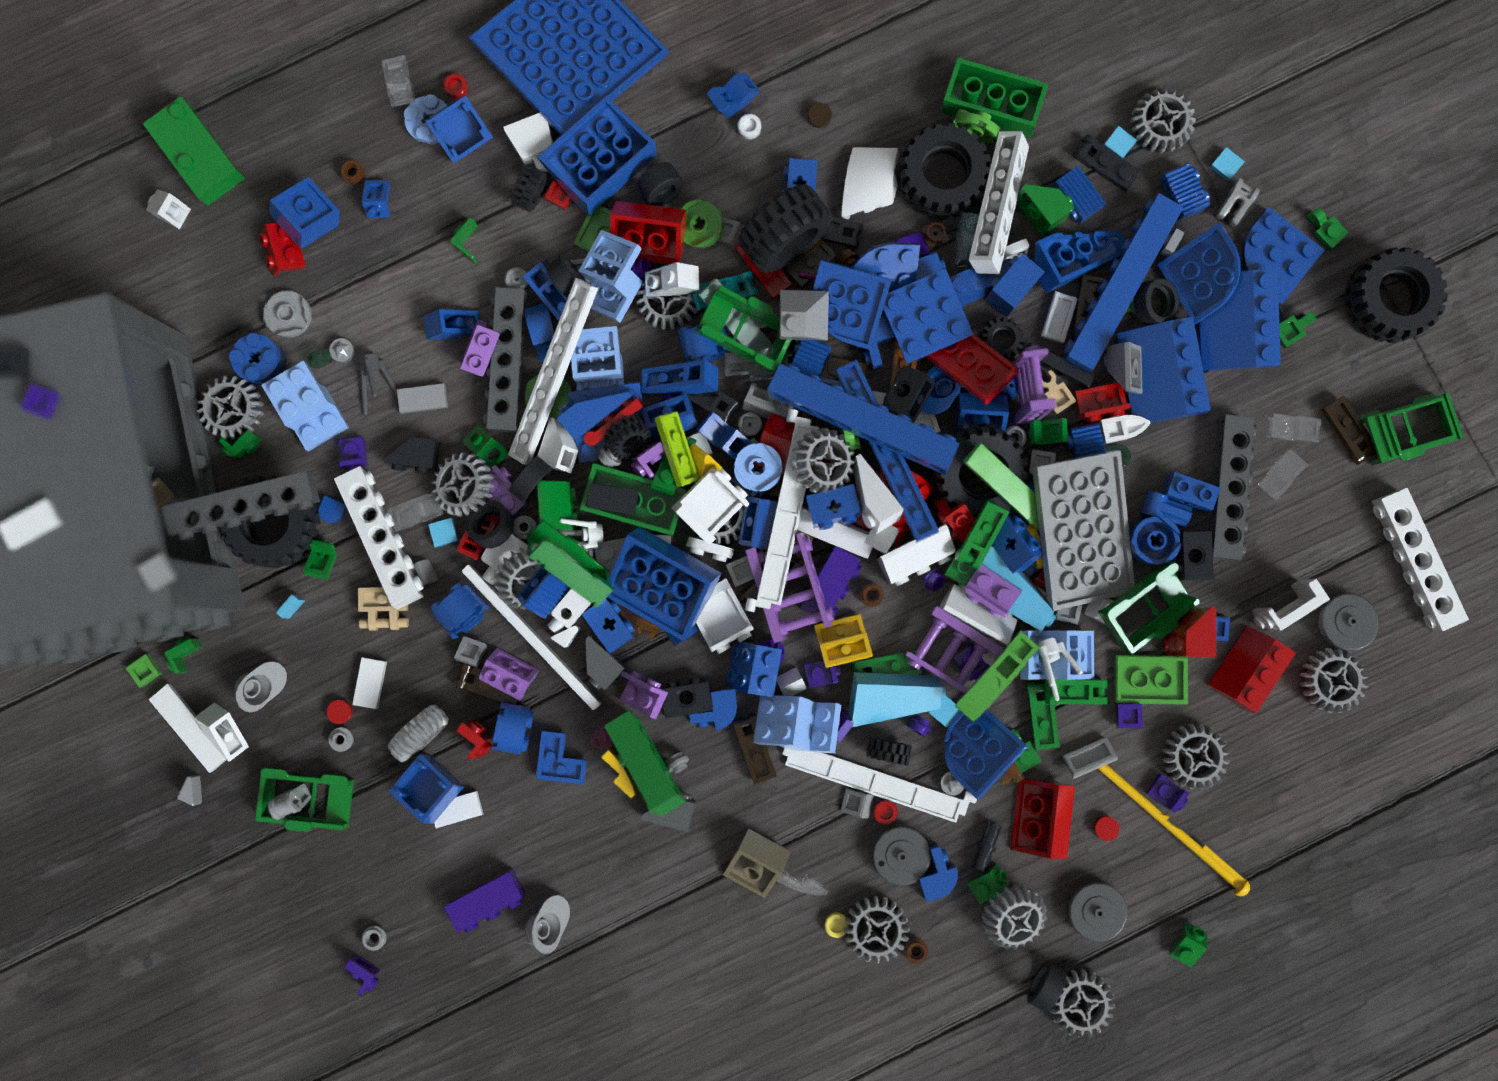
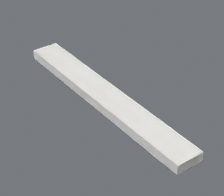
(552, 371)
(532, 637)

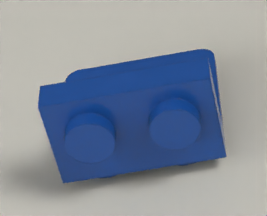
(754, 668)

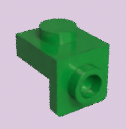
(1048, 432)
(243, 446)
(320, 559)
(183, 648)
(988, 883)
(1190, 945)

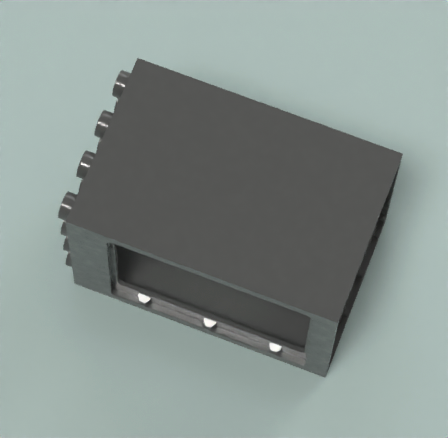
(121, 408)

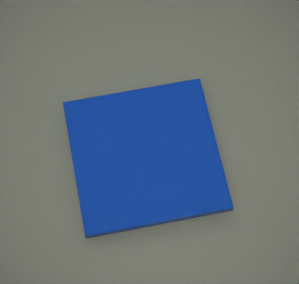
(568, 53)

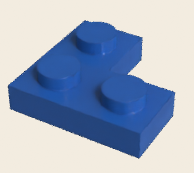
(553, 764)

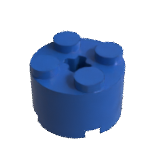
(699, 347)
(245, 356)
(1166, 541)
(459, 610)
(511, 728)

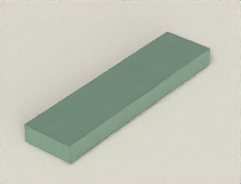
(750, 334)

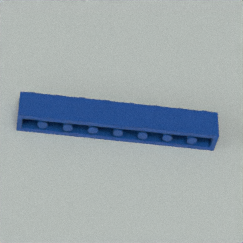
(1123, 282)
(863, 419)

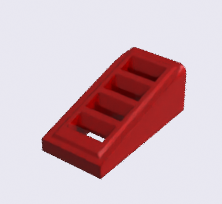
(466, 539)

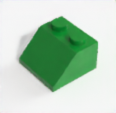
(1044, 207)
(556, 502)

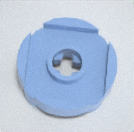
(415, 114)
(761, 453)

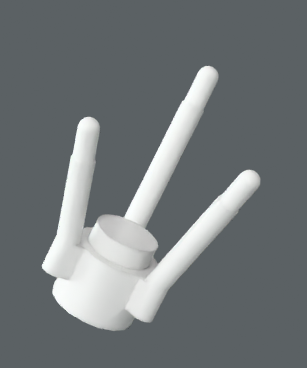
(590, 532)
(1050, 652)

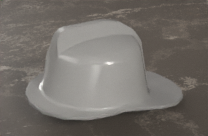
(259, 686)
(548, 924)

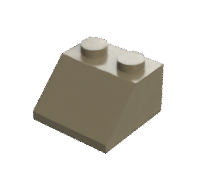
(757, 863)

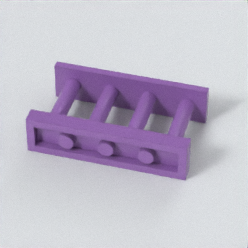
(1030, 387)
(781, 628)
(961, 633)

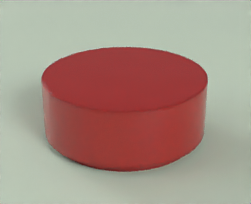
(455, 86)
(339, 711)
(885, 811)
(1106, 828)

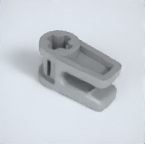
(1244, 196)
(289, 802)

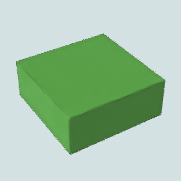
(143, 670)

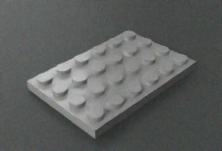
(1083, 529)

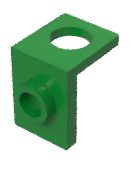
(461, 234)
(482, 443)
(960, 571)

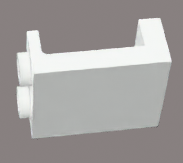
(710, 503)
(1310, 597)
(723, 619)

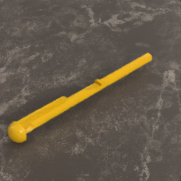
(1240, 884)

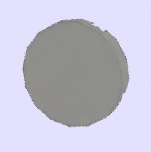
(287, 314)

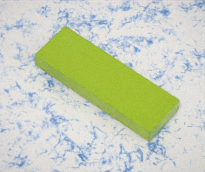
(677, 449)

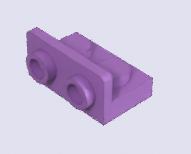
(479, 349)
(650, 455)
(501, 491)
(992, 591)
(508, 673)
(643, 694)

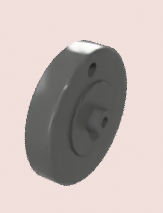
(1348, 622)
(901, 855)
(1097, 911)

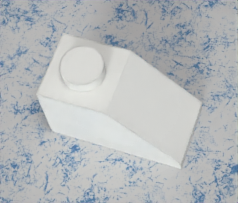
(168, 208)
(221, 731)

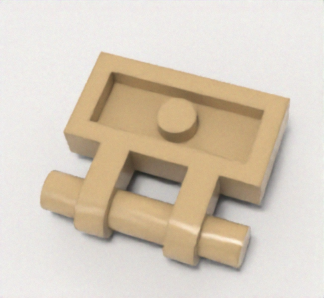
(375, 600)

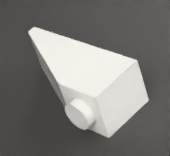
(876, 501)

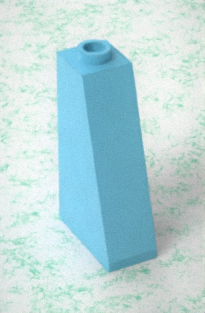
(1031, 604)
(891, 696)

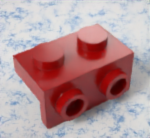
(280, 249)
(1101, 401)
(958, 518)
(477, 734)

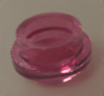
(601, 738)

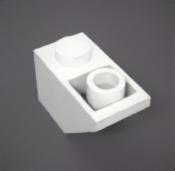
(672, 280)
(558, 447)

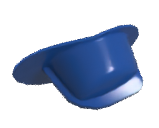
(942, 394)

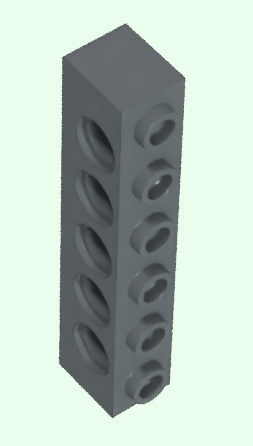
(510, 419)
(1223, 474)
(179, 514)

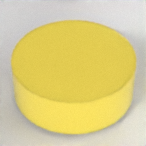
(834, 924)

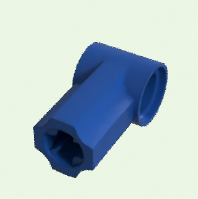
(1160, 506)

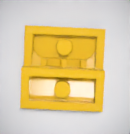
(843, 641)
(624, 780)

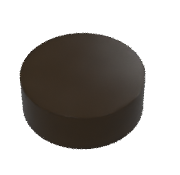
(819, 115)

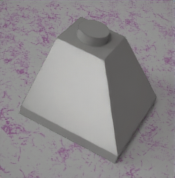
(803, 315)
(1125, 365)

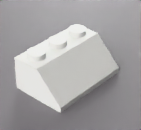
(917, 557)
(977, 617)

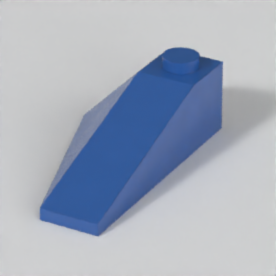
(1072, 255)

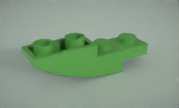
(997, 676)

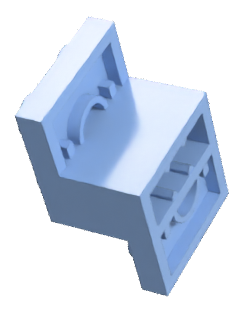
(609, 270)
(597, 359)
(305, 406)
(1077, 643)
(797, 724)

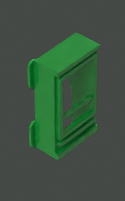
(717, 315)
(1385, 437)
(569, 563)
(1163, 623)
(337, 806)

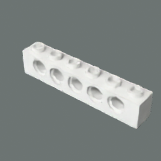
(999, 202)
(349, 486)
(1441, 588)

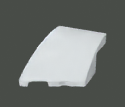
(869, 180)

